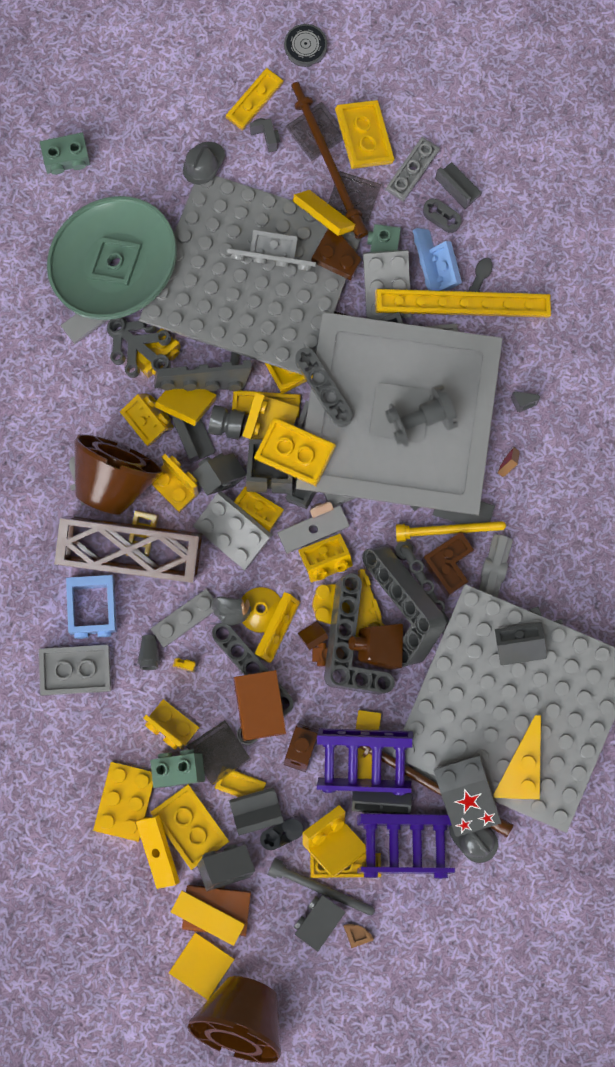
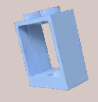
(91, 582)

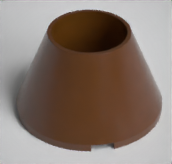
(109, 475)
(240, 1019)

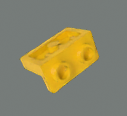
(171, 351)
(146, 419)
(259, 508)
(325, 558)

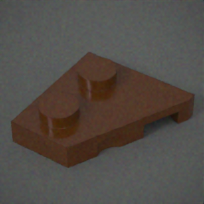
(336, 255)

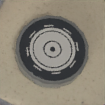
(305, 45)

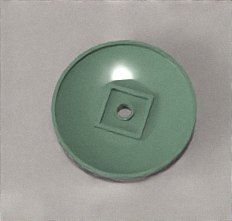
(97, 235)

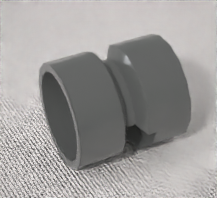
(226, 422)

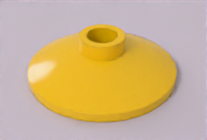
(258, 596)

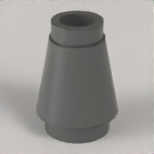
(148, 653)

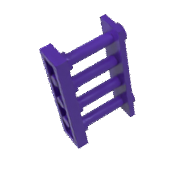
(377, 741)
(394, 822)

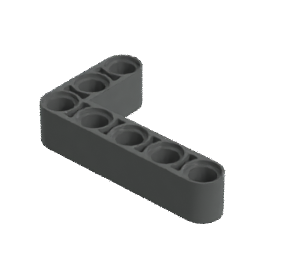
(410, 598)
(336, 640)
(242, 663)

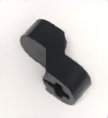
(273, 837)

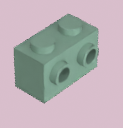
(65, 153)
(383, 238)
(177, 770)

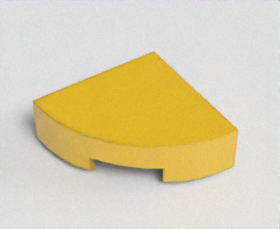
(184, 664)

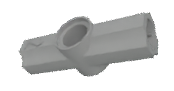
(495, 565)

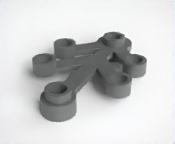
(135, 344)

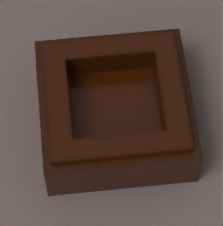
(313, 635)

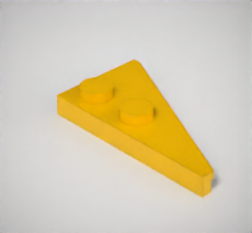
(369, 612)
(523, 773)

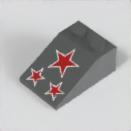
(467, 795)

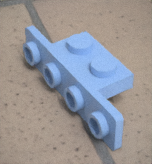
(437, 262)

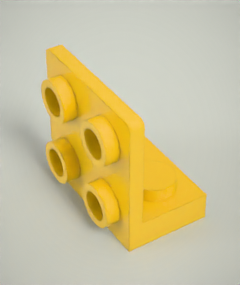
(262, 414)
(175, 485)
(172, 724)
(333, 842)

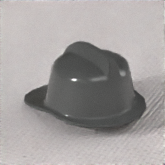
(203, 162)
(477, 845)

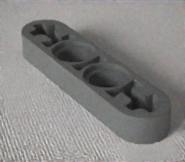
(321, 388)

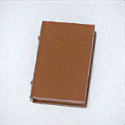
(259, 705)
(229, 901)

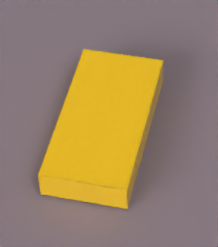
(239, 784)

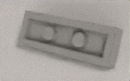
(184, 618)

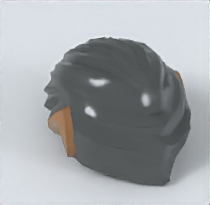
(231, 610)

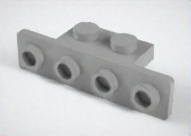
(272, 247)

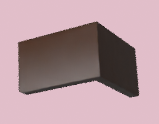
(443, 566)

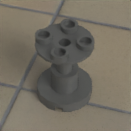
(429, 413)

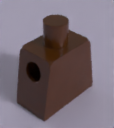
(379, 646)
(301, 747)

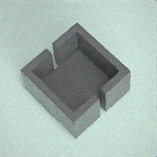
(263, 477)

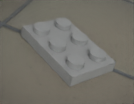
(384, 271)
(232, 530)
(74, 670)

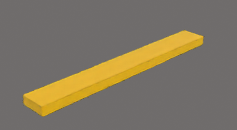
(462, 303)

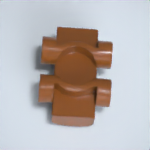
(319, 654)

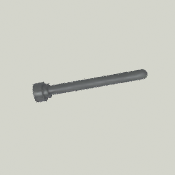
(279, 870)

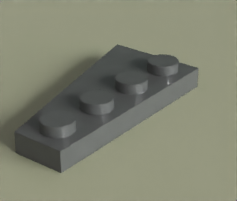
(203, 377)

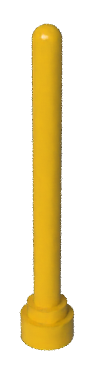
(405, 532)

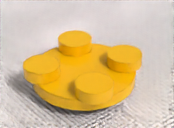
(323, 603)

